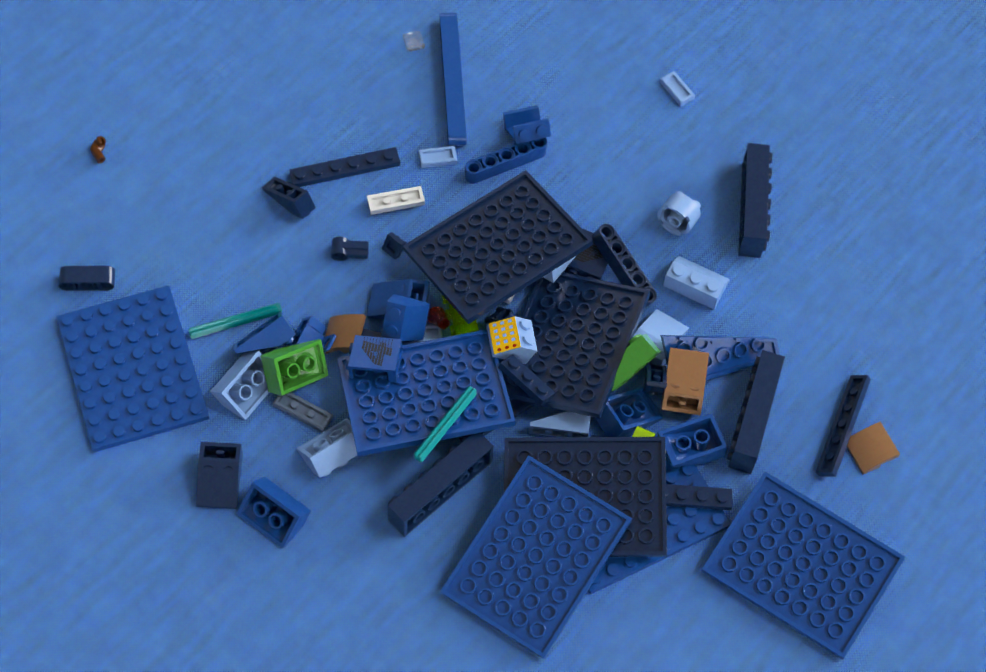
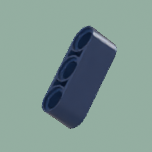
(86, 278)

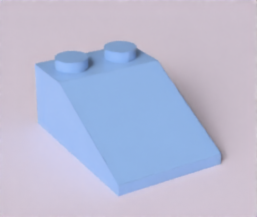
(657, 325)

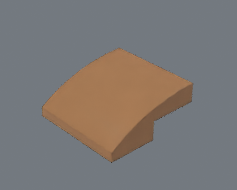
(345, 329)
(872, 448)

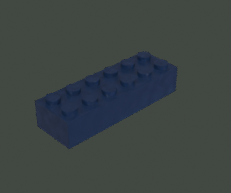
(755, 201)
(755, 411)
(439, 483)

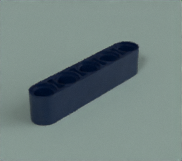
(621, 257)

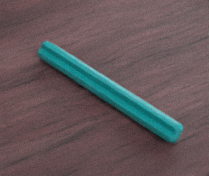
(235, 320)
(444, 424)

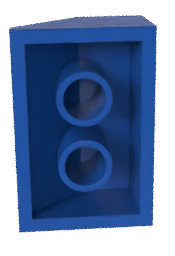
(273, 511)

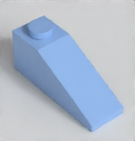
(561, 425)

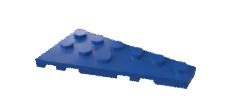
(725, 352)

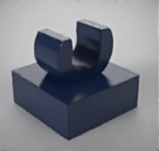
(393, 245)

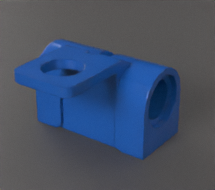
(312, 329)

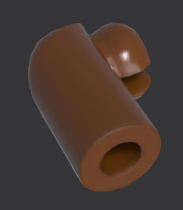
(97, 148)

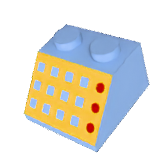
(512, 337)

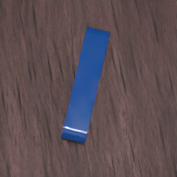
(499, 162)

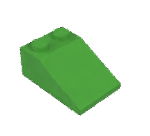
(636, 356)
(294, 366)

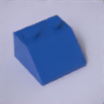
(405, 318)

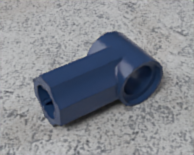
(344, 249)

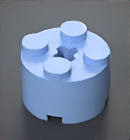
(679, 213)

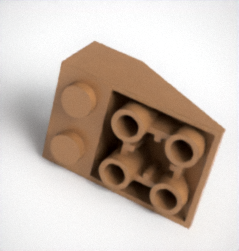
(685, 381)

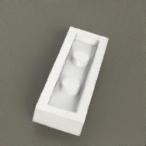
(395, 200)

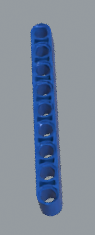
(452, 79)

